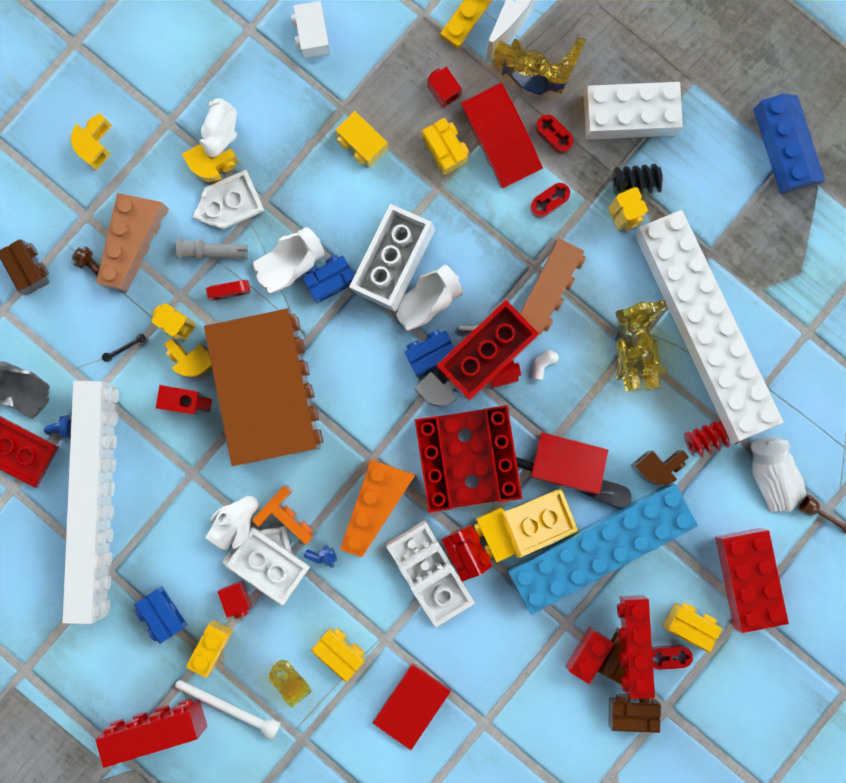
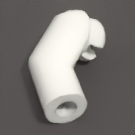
(542, 361)

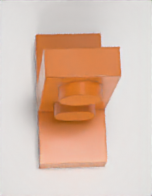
(285, 515)

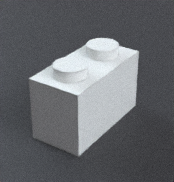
(311, 29)

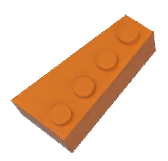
(375, 502)

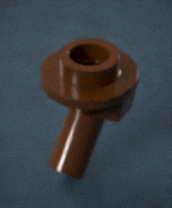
(83, 257)

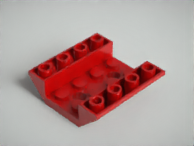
(449, 461)

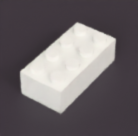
(633, 110)
(392, 257)

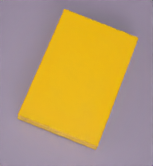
(539, 522)

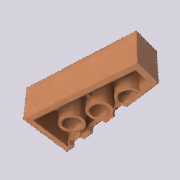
(128, 239)
(551, 284)

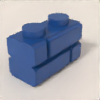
(329, 279)
(426, 355)
(160, 615)

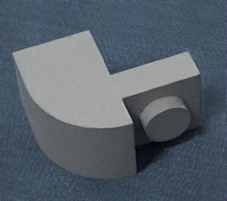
(435, 392)

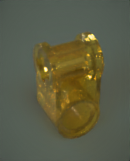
(291, 685)

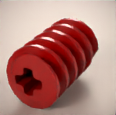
(707, 438)

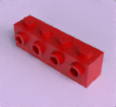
(636, 646)

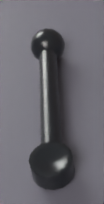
(107, 357)

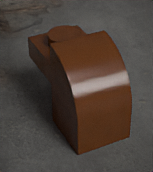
(655, 471)

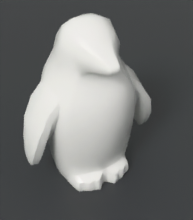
(218, 127)
(232, 523)

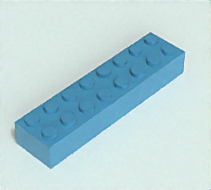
(602, 547)

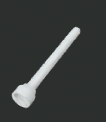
(268, 727)

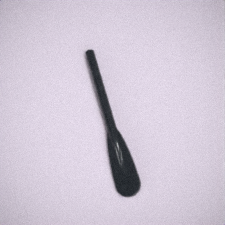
(610, 492)

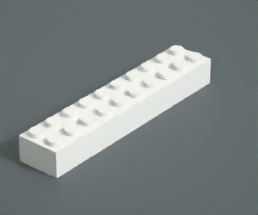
(708, 327)
(90, 502)

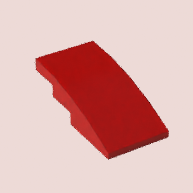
(501, 135)

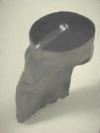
(22, 390)

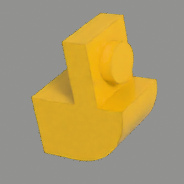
(86, 141)
(208, 168)
(191, 365)

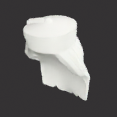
(288, 260)
(429, 296)
(777, 474)

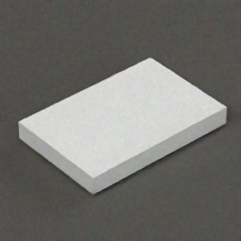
(267, 566)

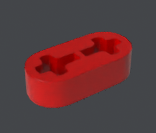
(551, 138)
(547, 196)
(228, 290)
(669, 662)

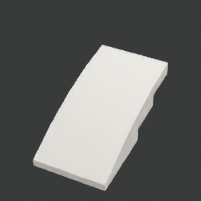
(509, 22)
(429, 573)

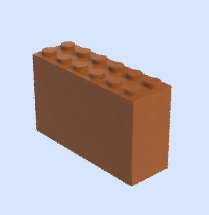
(263, 387)

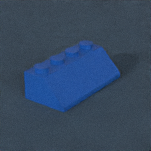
(788, 142)

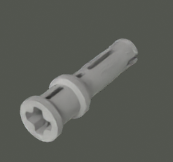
(200, 250)

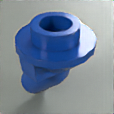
(62, 427)
(325, 556)

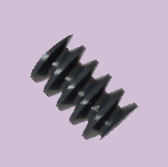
(637, 178)

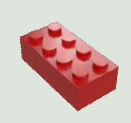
(487, 350)
(751, 580)
(151, 732)

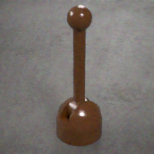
(811, 506)

